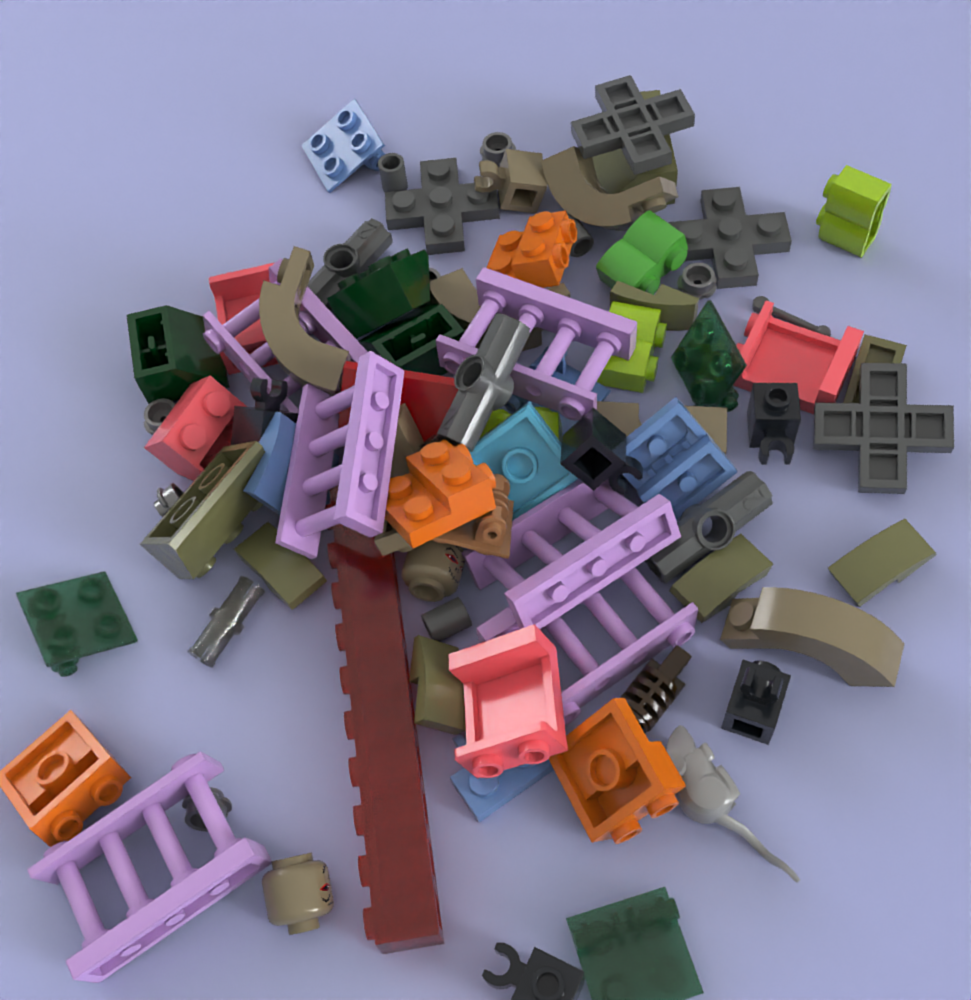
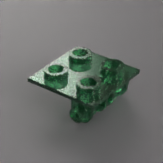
(709, 361)
(75, 620)
(635, 950)

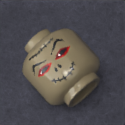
(433, 570)
(297, 893)

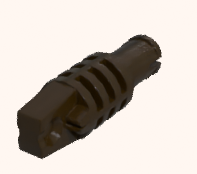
(656, 688)

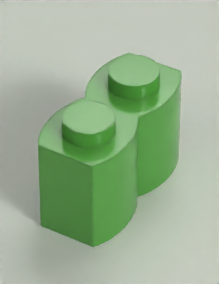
(644, 254)

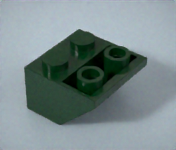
(382, 292)
(412, 339)
(171, 352)

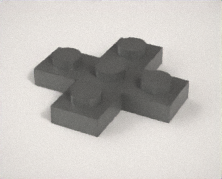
(633, 124)
(440, 206)
(733, 237)
(883, 428)

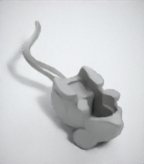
(710, 791)

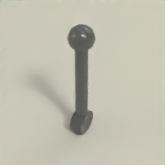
(759, 301)

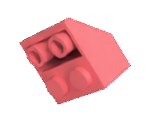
(195, 428)

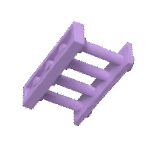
(553, 312)
(313, 318)
(366, 458)
(586, 568)
(673, 631)
(190, 889)

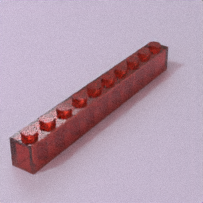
(387, 757)

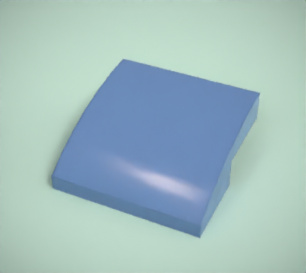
(676, 458)
(270, 475)

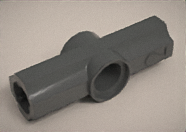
(350, 258)
(484, 381)
(729, 512)

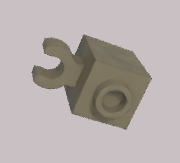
(517, 179)

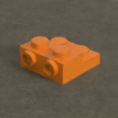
(538, 252)
(438, 493)
(616, 774)
(62, 780)

